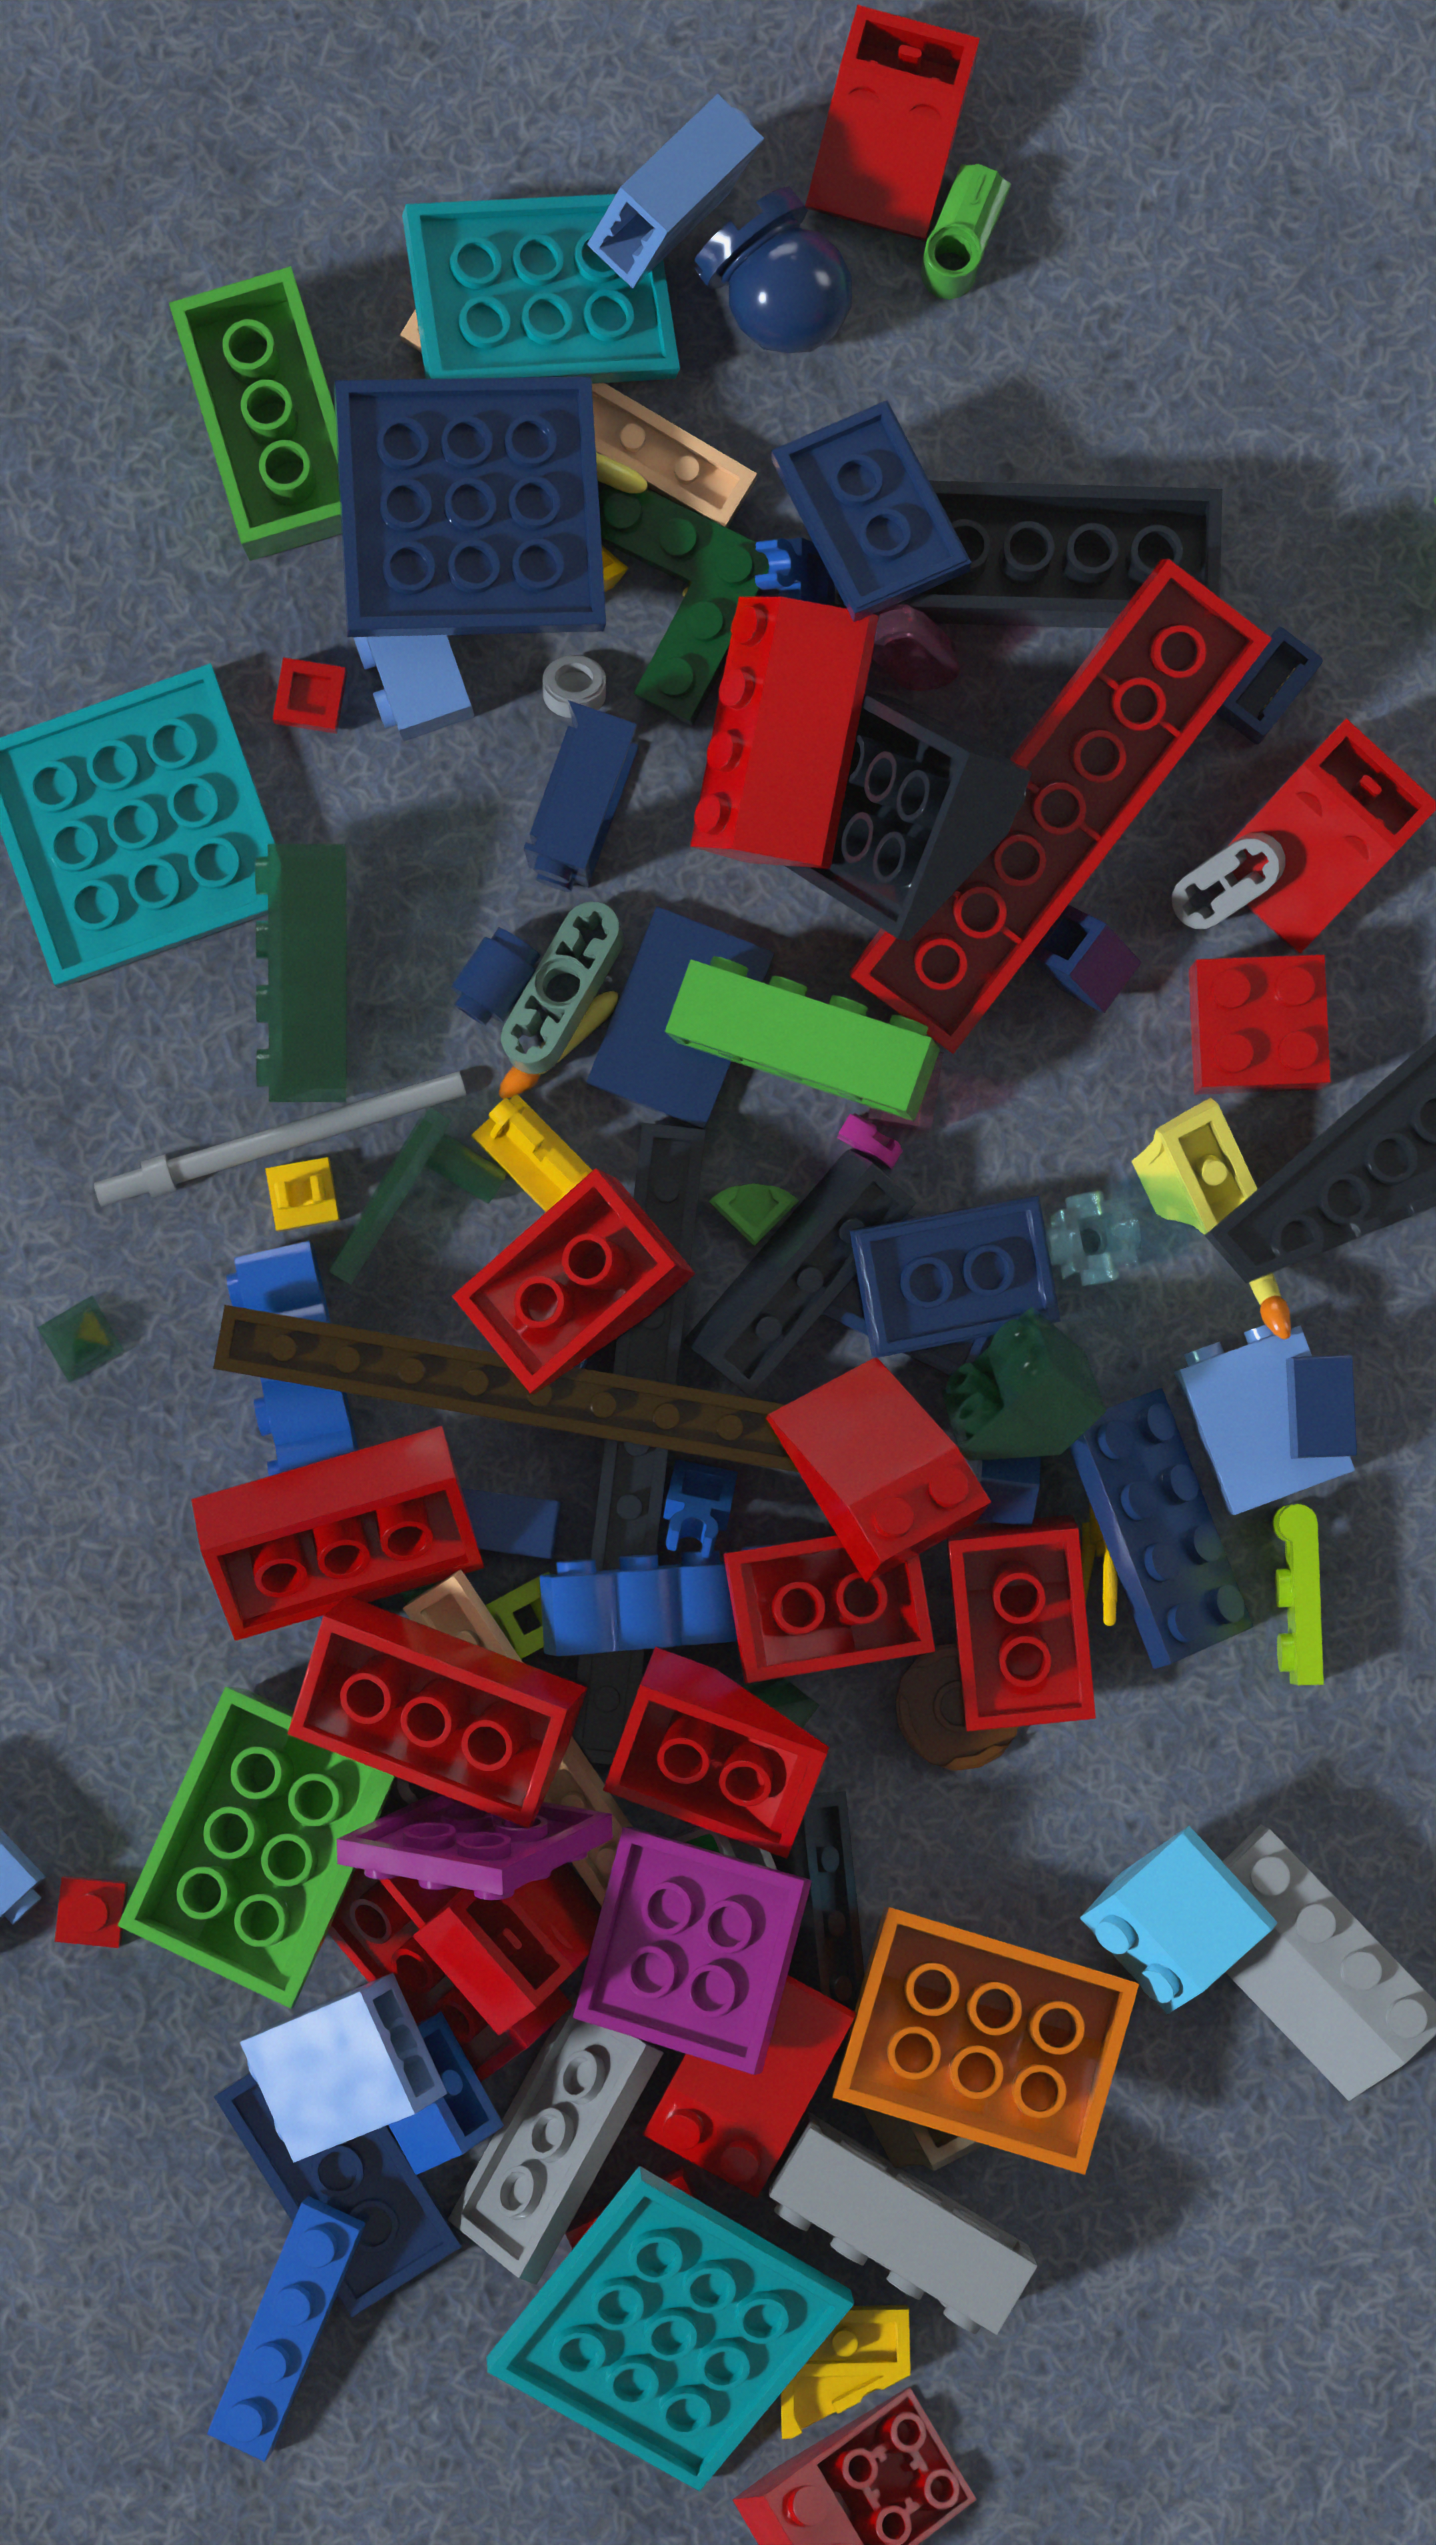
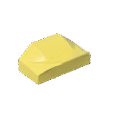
(1195, 1168)

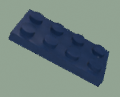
(1159, 1530)
(359, 2177)

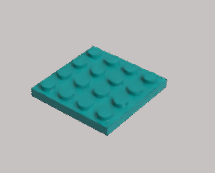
(133, 825)
(669, 2329)

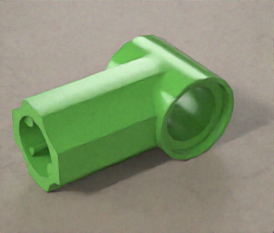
(964, 229)

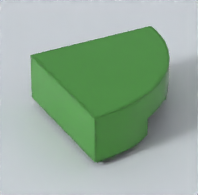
(753, 1208)

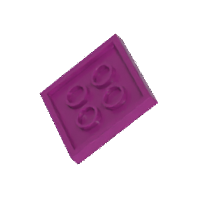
(469, 1848)
(692, 1950)

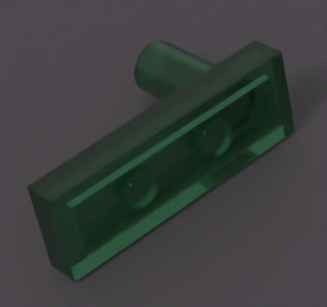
(423, 1146)

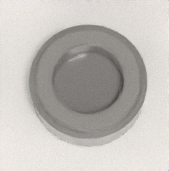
(575, 680)

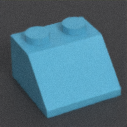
(1177, 1920)

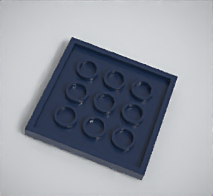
(469, 506)

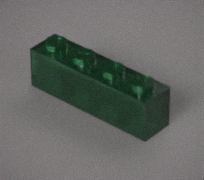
(305, 972)

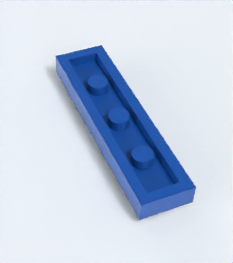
(286, 2328)

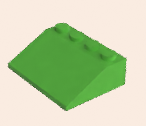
(251, 1849)

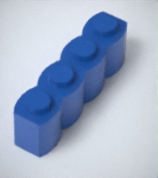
(304, 1420)
(636, 1605)

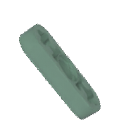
(524, 1017)

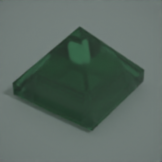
(80, 1338)

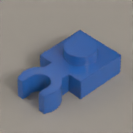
(796, 571)
(698, 1504)

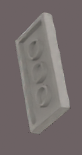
(553, 2142)

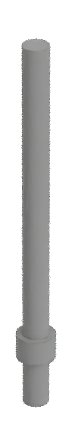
(161, 1175)

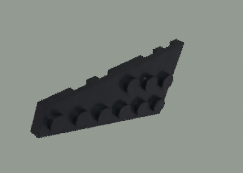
(1346, 1183)

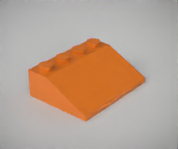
(985, 2040)

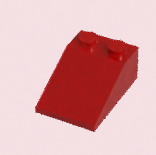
(573, 1281)
(878, 1467)
(813, 1612)
(1021, 1623)
(715, 1756)
(742, 2120)

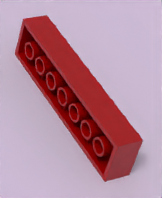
(1092, 771)

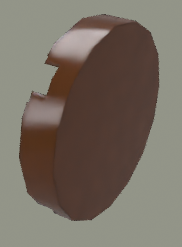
(930, 1696)

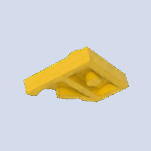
(858, 2357)

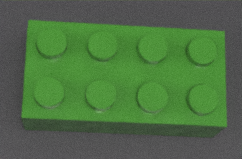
(264, 409)

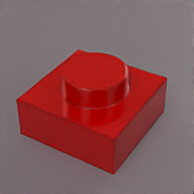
(310, 695)
(90, 1911)

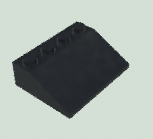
(915, 815)

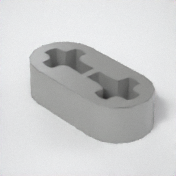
(1220, 869)

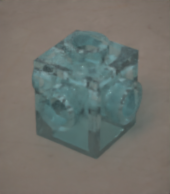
(1112, 1224)

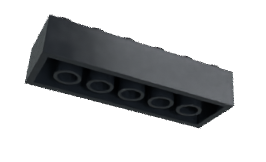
(1067, 550)

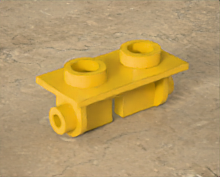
(530, 1152)

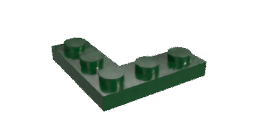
(717, 568)

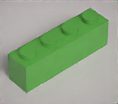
(802, 1038)

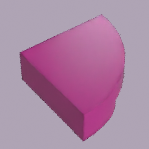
(866, 1139)

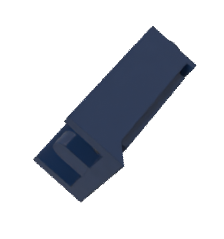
(581, 798)

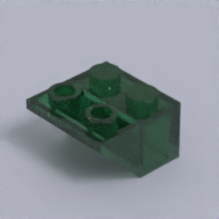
(1023, 1393)

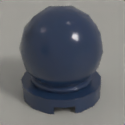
(782, 279)

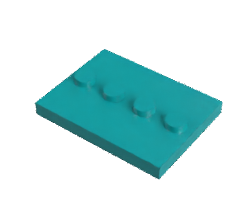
(524, 296)

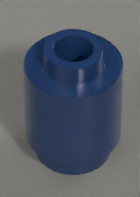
(495, 977)

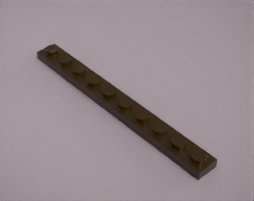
(485, 1386)

